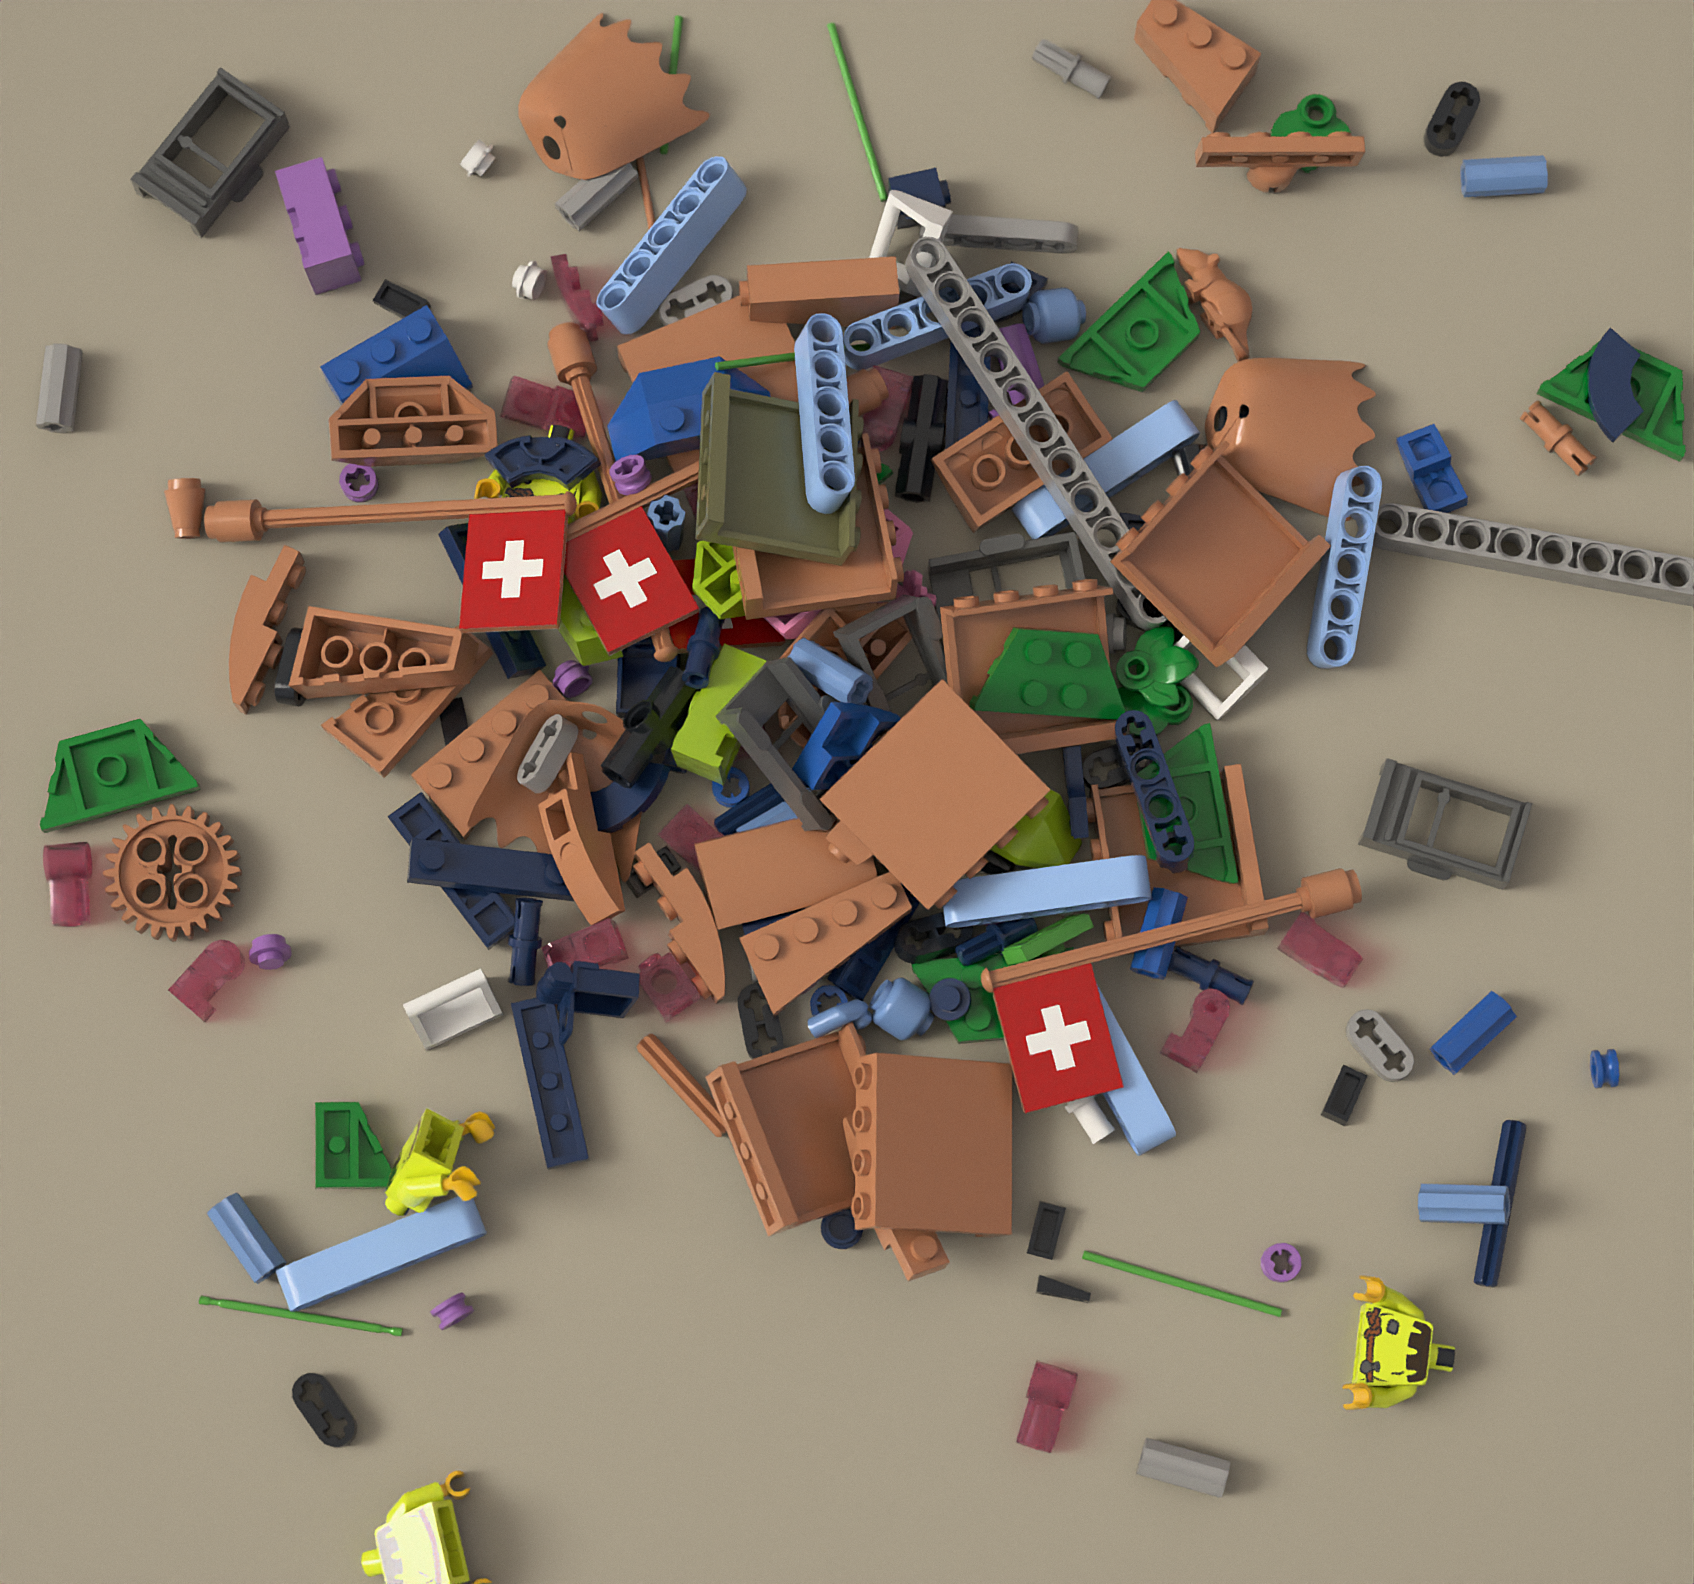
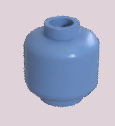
(1053, 315)
(901, 1008)

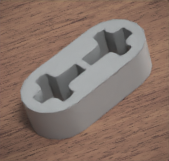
(692, 295)
(547, 753)
(1371, 1052)

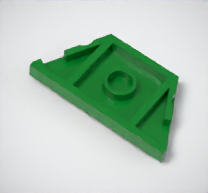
(1138, 332)
(1655, 388)
(1051, 676)
(111, 774)
(1199, 788)
(982, 1019)

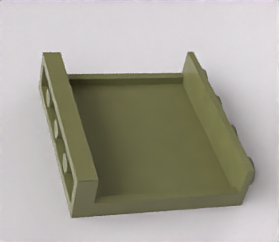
(756, 480)

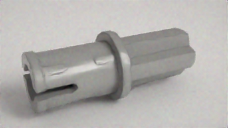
(1071, 68)

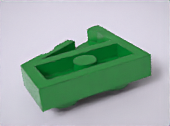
(347, 1149)

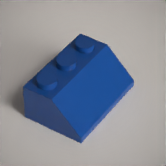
(405, 349)

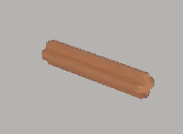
(682, 1083)

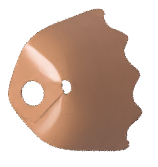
(611, 100)
(1296, 428)
(517, 807)

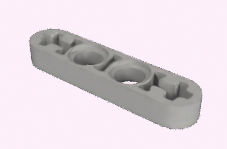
(1010, 234)

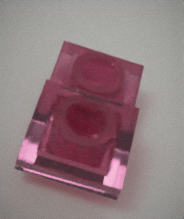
(577, 303)
(542, 406)
(685, 830)

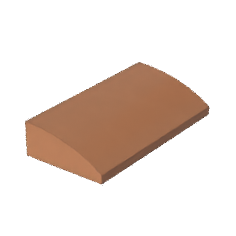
(990, 471)
(773, 872)

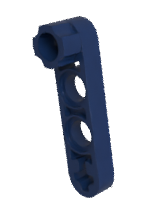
(1158, 787)

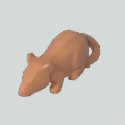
(1225, 303)

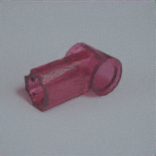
(68, 871)
(1047, 1397)

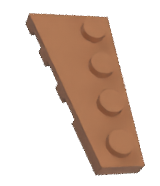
(389, 723)
(464, 766)
(813, 942)

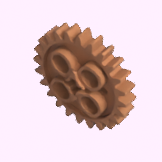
(135, 875)

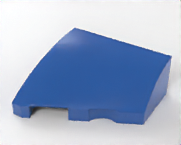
(840, 741)

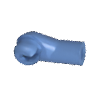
(840, 1015)

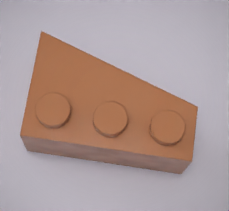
(1197, 57)

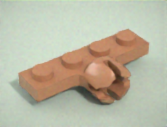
(1277, 159)

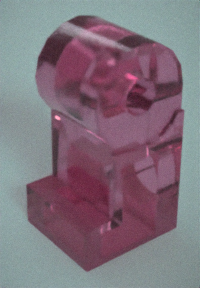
(885, 420)
(594, 944)
(1320, 951)
(206, 975)
(1207, 1018)

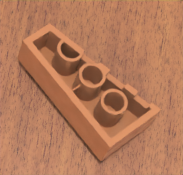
(373, 654)

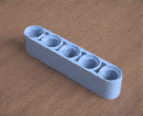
(671, 245)
(923, 330)
(822, 430)
(1114, 466)
(1358, 553)
(1048, 891)
(1136, 1103)
(380, 1253)

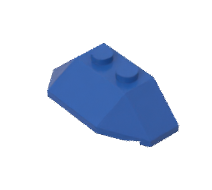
(665, 407)

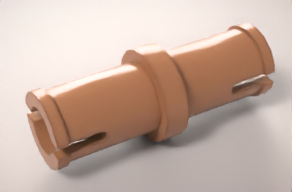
(1558, 438)

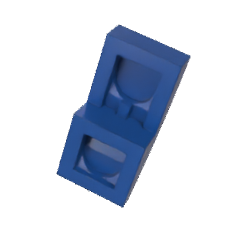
(1431, 470)

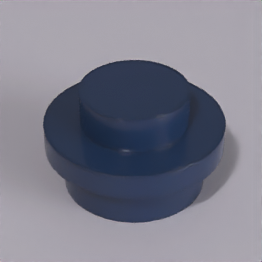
(950, 999)
(839, 1230)

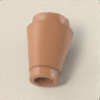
(185, 506)

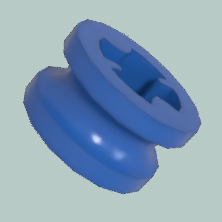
(743, 786)
(829, 991)
(1604, 1068)

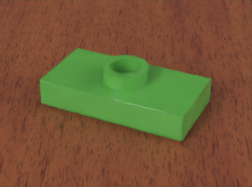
(1048, 940)

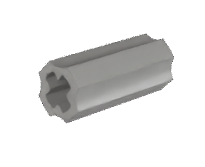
(593, 195)
(59, 388)
(1183, 1467)

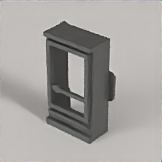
(185, 193)
(951, 576)
(925, 631)
(753, 706)
(1392, 814)

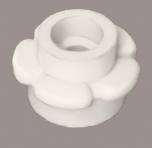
(478, 159)
(529, 281)

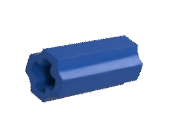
(1162, 910)
(1473, 1032)

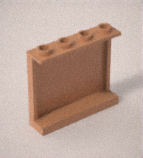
(714, 333)
(1216, 556)
(790, 585)
(976, 636)
(936, 796)
(1121, 835)
(789, 1126)
(933, 1145)

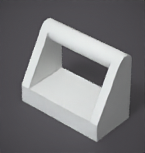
(929, 215)
(1244, 663)
(453, 1009)

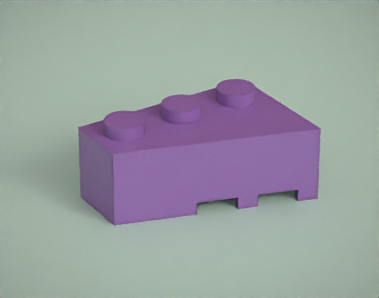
(320, 225)

